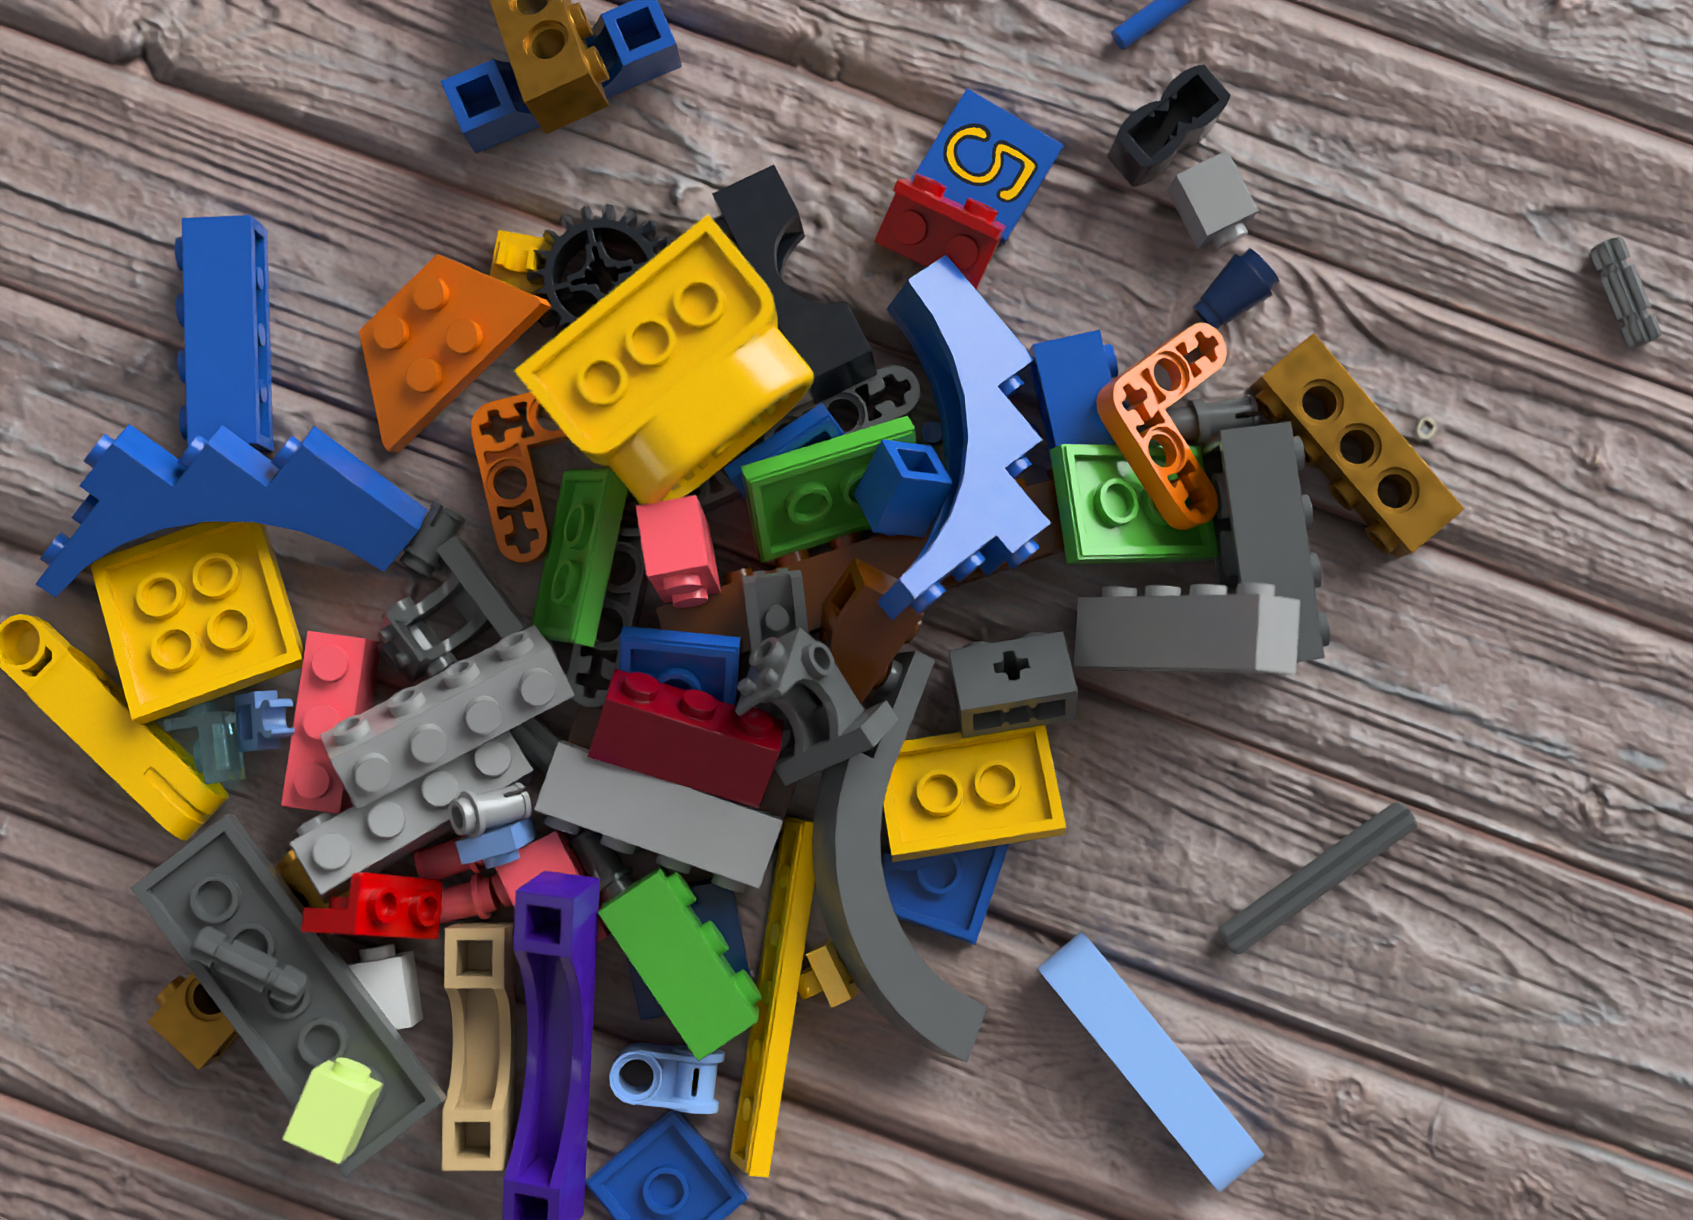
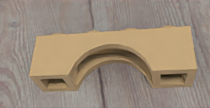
(482, 1077)

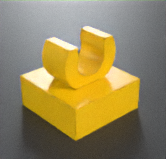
(516, 257)
(827, 975)

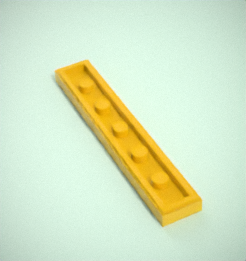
(778, 986)

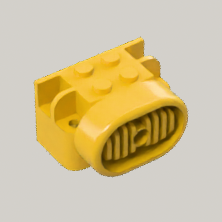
(672, 368)

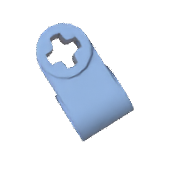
(672, 1078)

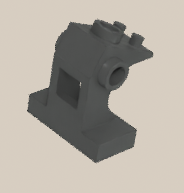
(409, 641)
(821, 732)

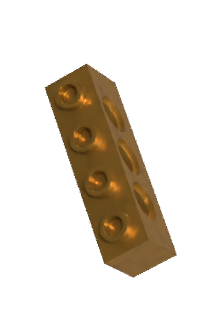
(552, 60)
(1424, 500)
(185, 1011)

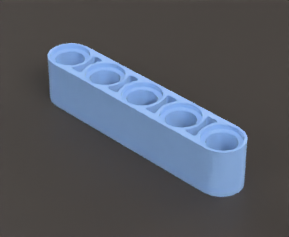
(1150, 1061)

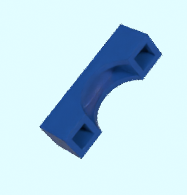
(630, 40)

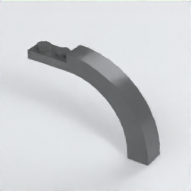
(855, 891)

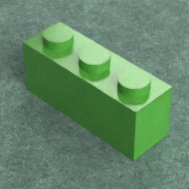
(682, 960)

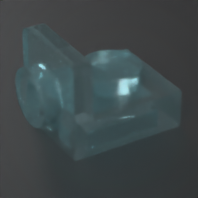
(217, 746)

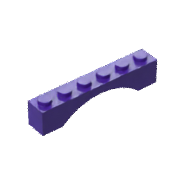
(558, 967)

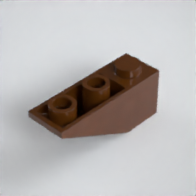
(860, 631)

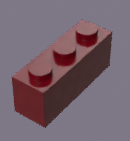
(687, 738)

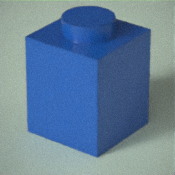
(902, 488)

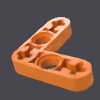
(1149, 408)
(514, 453)

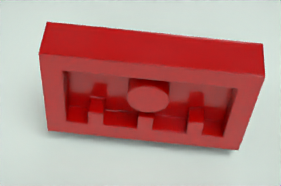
(929, 226)
(381, 908)

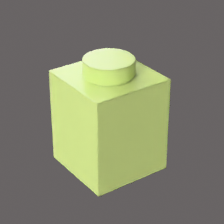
(333, 1109)

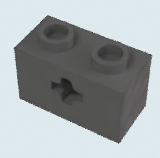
(1039, 696)

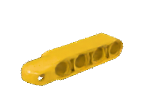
(98, 719)

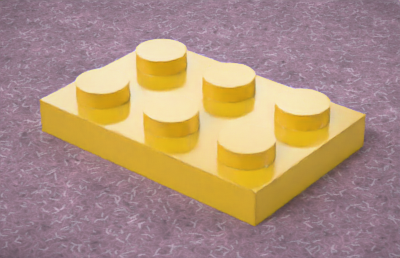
(972, 793)

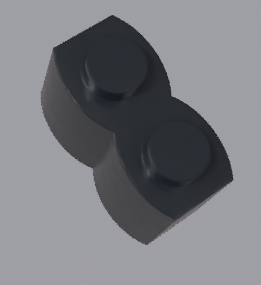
(1173, 124)

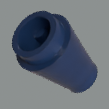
(1236, 289)

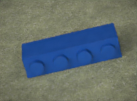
(225, 329)

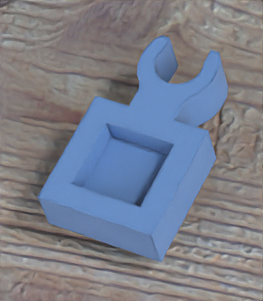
(261, 720)
(497, 844)

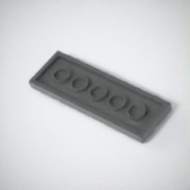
(233, 887)

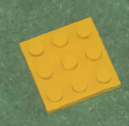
(196, 616)

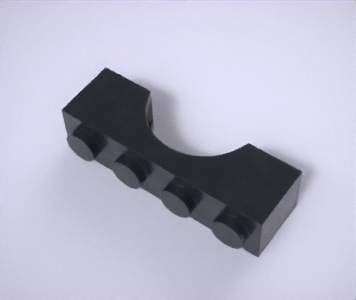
(765, 229)

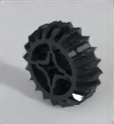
(589, 235)

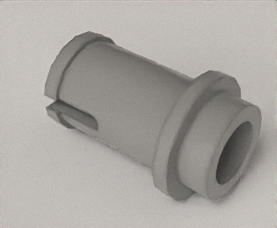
(476, 812)

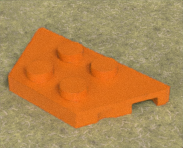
(438, 341)

